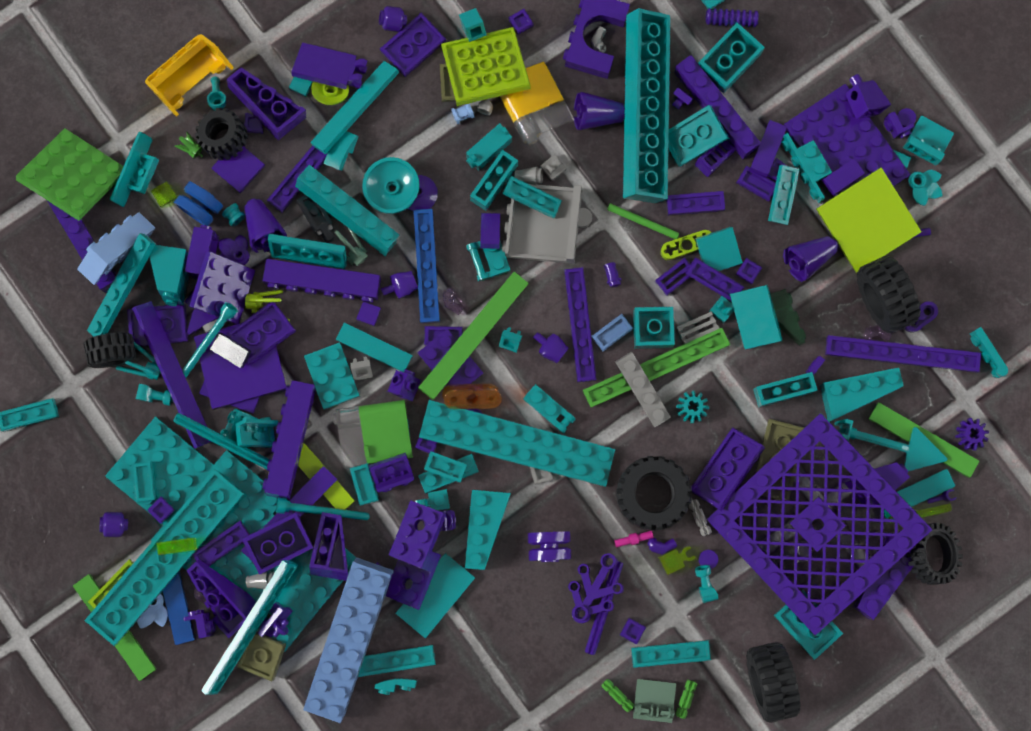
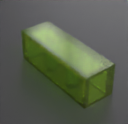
(176, 546)

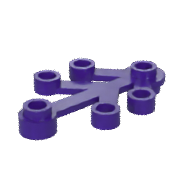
(593, 591)

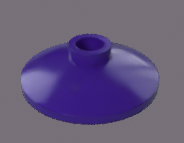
(427, 197)

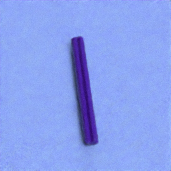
(600, 618)

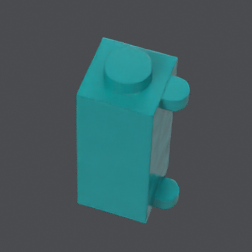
(488, 147)

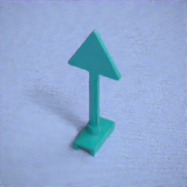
(919, 451)

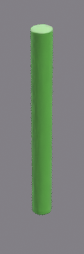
(643, 221)

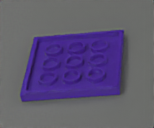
(230, 384)

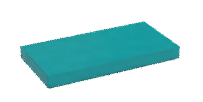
(307, 251)
(444, 590)

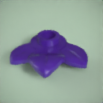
(233, 248)

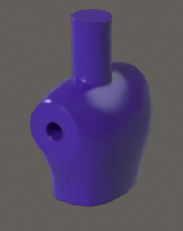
(402, 284)
(552, 348)

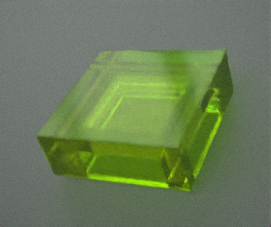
(163, 194)

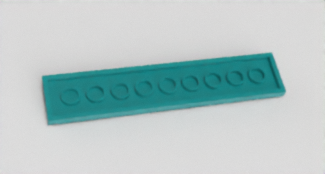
(517, 443)
(153, 572)

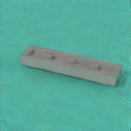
(642, 389)

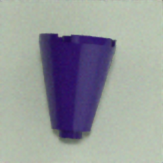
(596, 111)
(261, 224)
(809, 256)

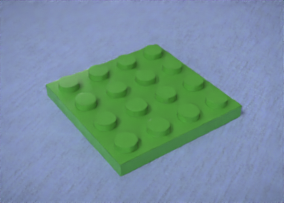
(70, 174)

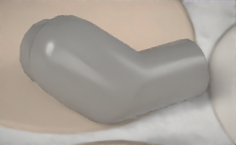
(596, 40)

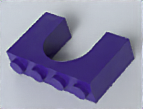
(579, 54)

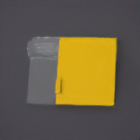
(539, 107)

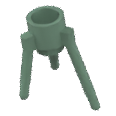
(357, 255)

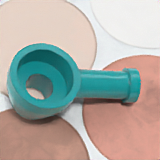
(216, 98)

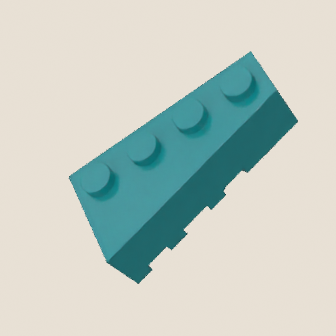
(854, 392)

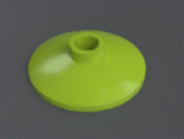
(321, 94)

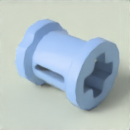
(462, 113)

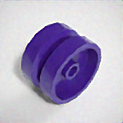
(549, 546)

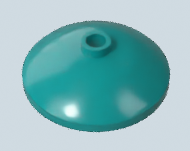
(389, 173)

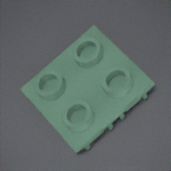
(654, 700)

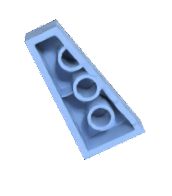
(113, 247)

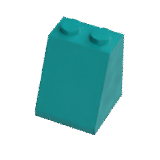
(170, 273)

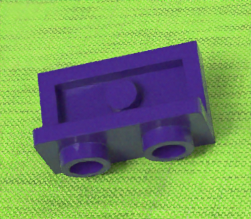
(391, 472)
(204, 624)

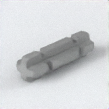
(700, 518)

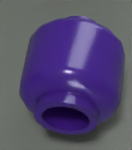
(392, 18)
(113, 524)

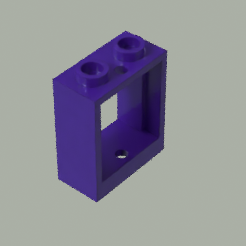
(202, 240)

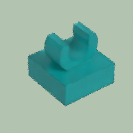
(722, 309)
(510, 340)

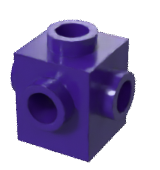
(404, 384)

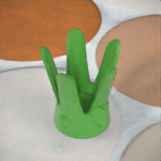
(191, 148)

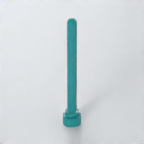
(227, 311)
(284, 505)

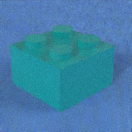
(653, 327)

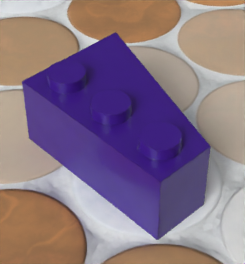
(329, 549)

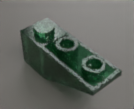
(787, 317)

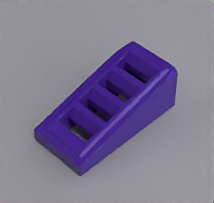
(706, 165)

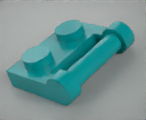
(495, 258)

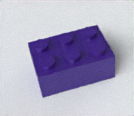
(277, 542)

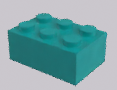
(731, 57)

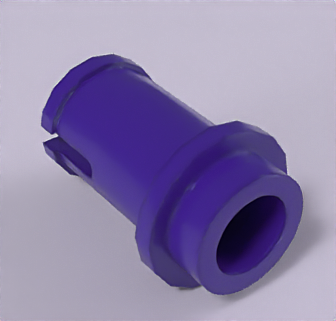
(612, 275)

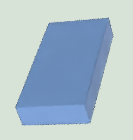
(612, 332)

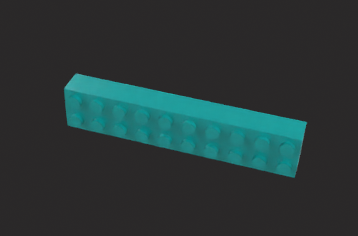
(646, 106)

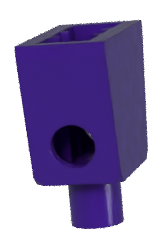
(866, 98)

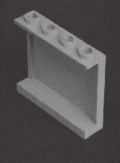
(540, 237)

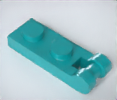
(989, 353)
(548, 408)

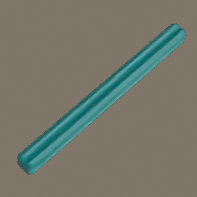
(221, 440)

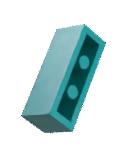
(494, 180)
(785, 389)

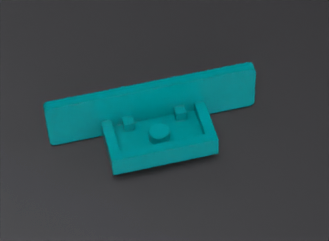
(811, 164)
(136, 171)

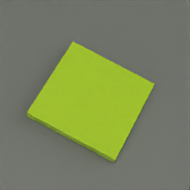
(485, 66)
(868, 219)

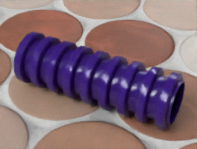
(731, 17)

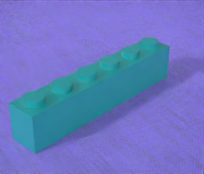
(347, 210)

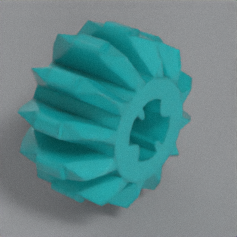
(690, 413)

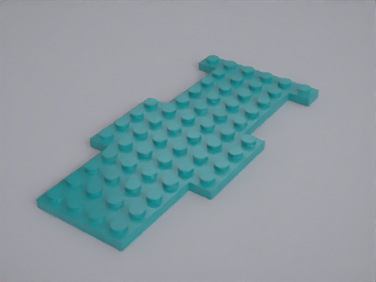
(179, 473)

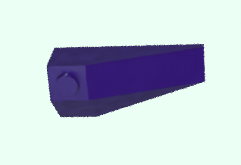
(226, 600)

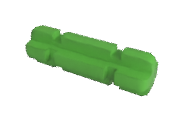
(617, 695)
(686, 699)

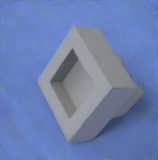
(553, 167)
(361, 369)

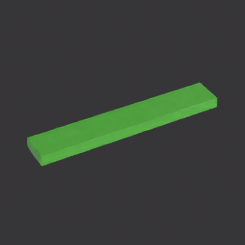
(903, 428)
(128, 645)

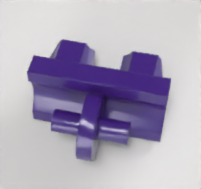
(277, 622)

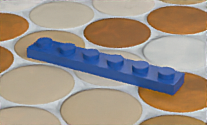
(426, 266)

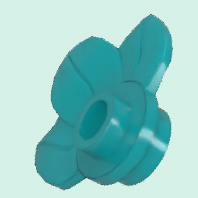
(927, 188)

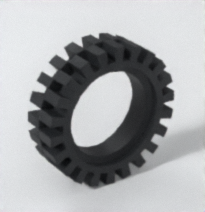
(950, 556)

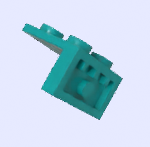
(928, 140)

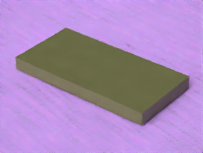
(775, 439)

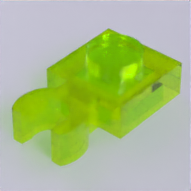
(674, 561)

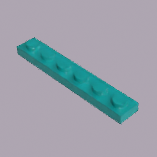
(121, 285)

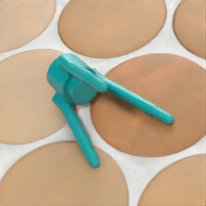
(150, 371)

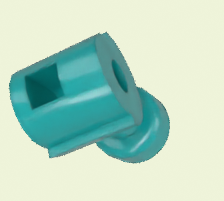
(147, 394)
(706, 591)

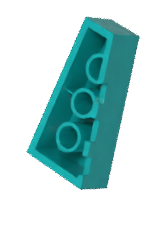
(484, 522)

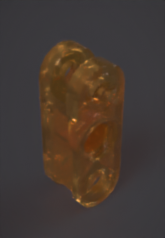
(486, 396)

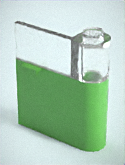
(373, 432)

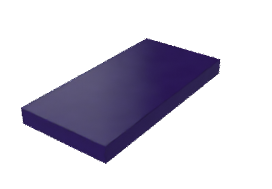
(727, 469)

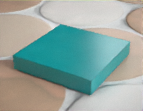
(719, 249)

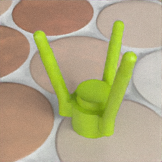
(255, 300)

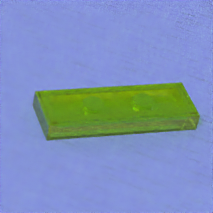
(932, 511)

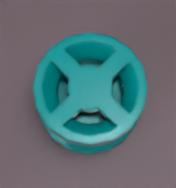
(233, 214)

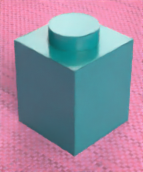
(472, 24)

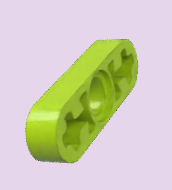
(672, 244)

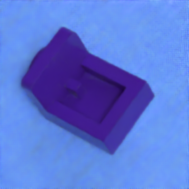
(894, 126)

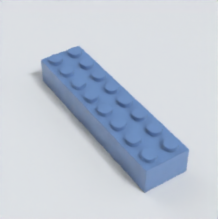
(348, 640)

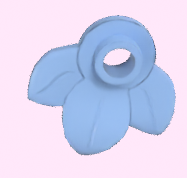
(156, 613)

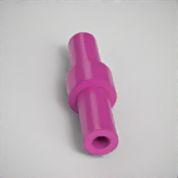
(633, 539)

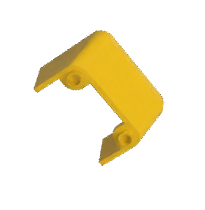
(186, 70)

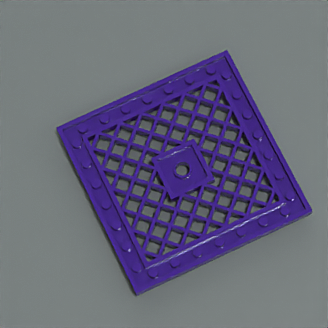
(903, 541)

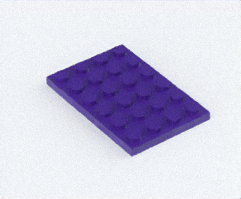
(844, 138)

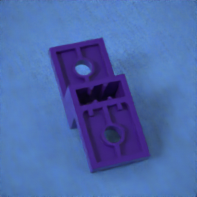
(415, 554)

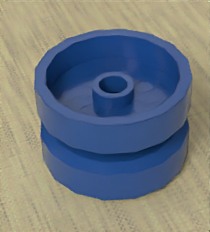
(199, 202)

